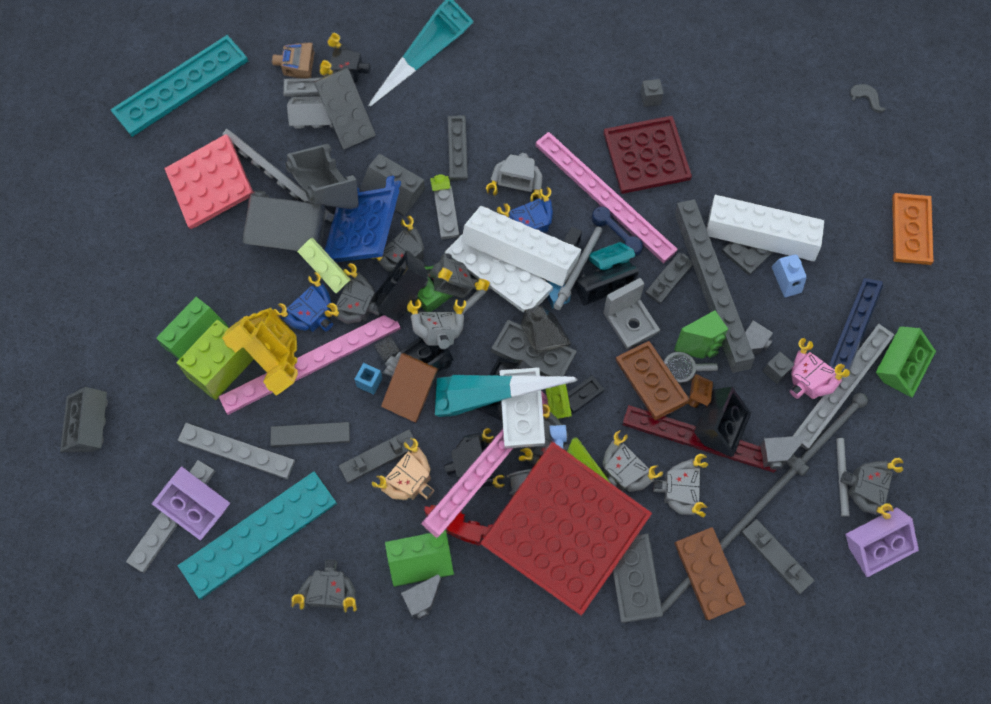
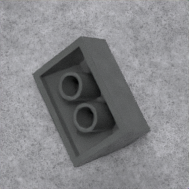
(411, 184)
(84, 421)

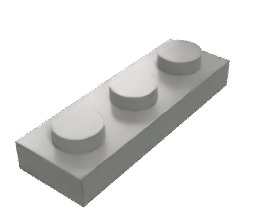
(446, 213)

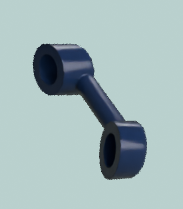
(601, 217)

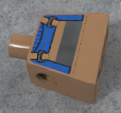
(296, 60)

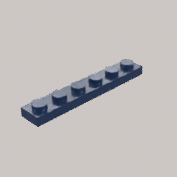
(856, 323)

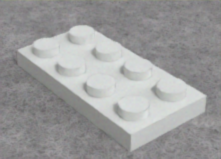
(523, 415)

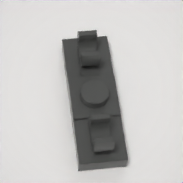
(669, 278)

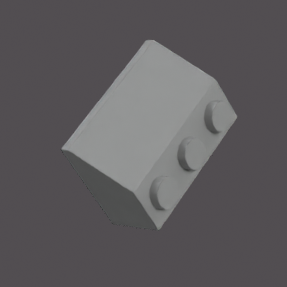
(307, 111)

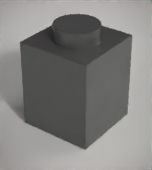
(651, 92)
(778, 367)

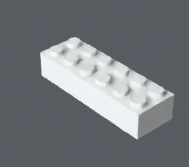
(765, 228)
(521, 245)

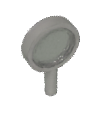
(684, 367)

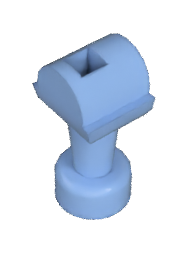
(558, 434)

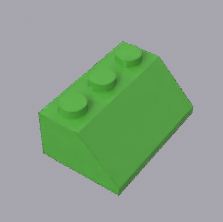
(187, 328)
(702, 337)
(906, 360)
(419, 558)

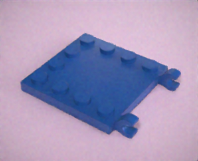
(363, 230)

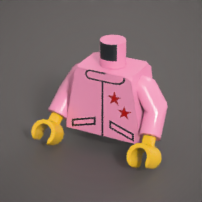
(813, 375)

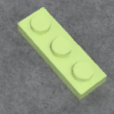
(324, 265)

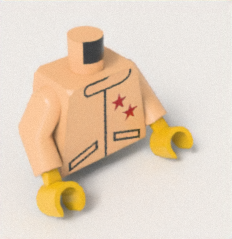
(408, 476)

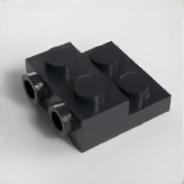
(429, 354)

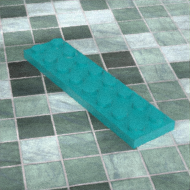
(179, 85)
(256, 535)

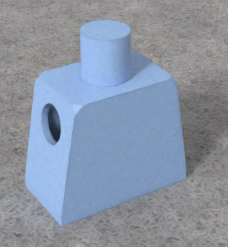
(789, 271)

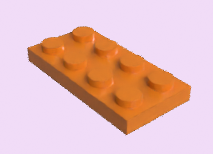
(912, 229)

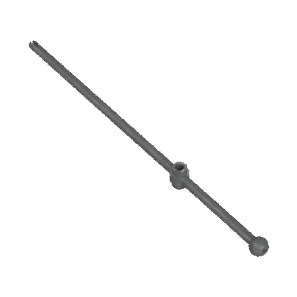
(797, 466)

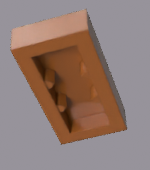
(700, 391)

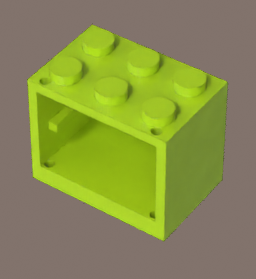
(212, 363)

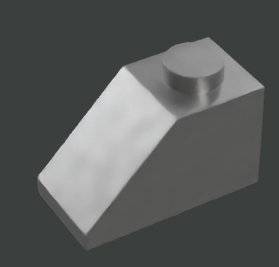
(758, 337)
(779, 450)
(422, 597)

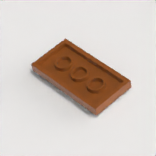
(652, 380)
(709, 573)

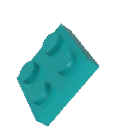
(610, 255)

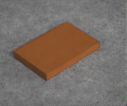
(409, 387)

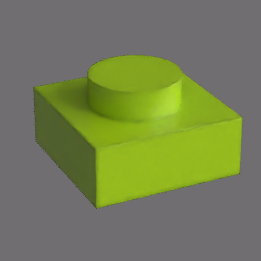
(440, 182)

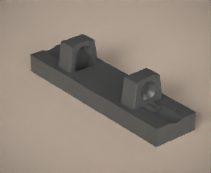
(376, 457)
(777, 557)

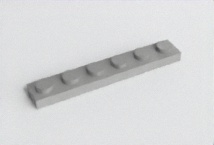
(236, 451)
(162, 528)

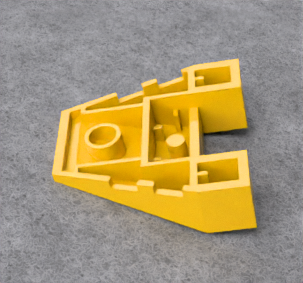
(270, 344)

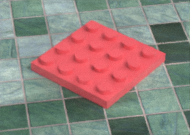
(209, 181)

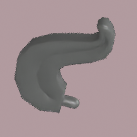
(868, 92)

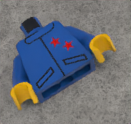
(534, 214)
(308, 309)

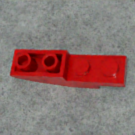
(468, 532)

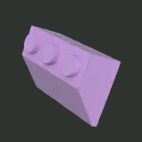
(190, 503)
(883, 541)

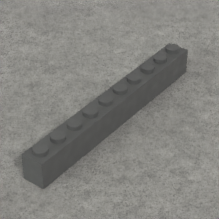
(714, 284)

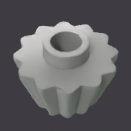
(391, 365)

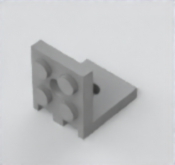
(625, 306)

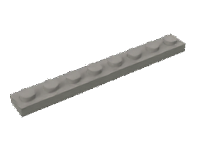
(271, 171)
(832, 402)

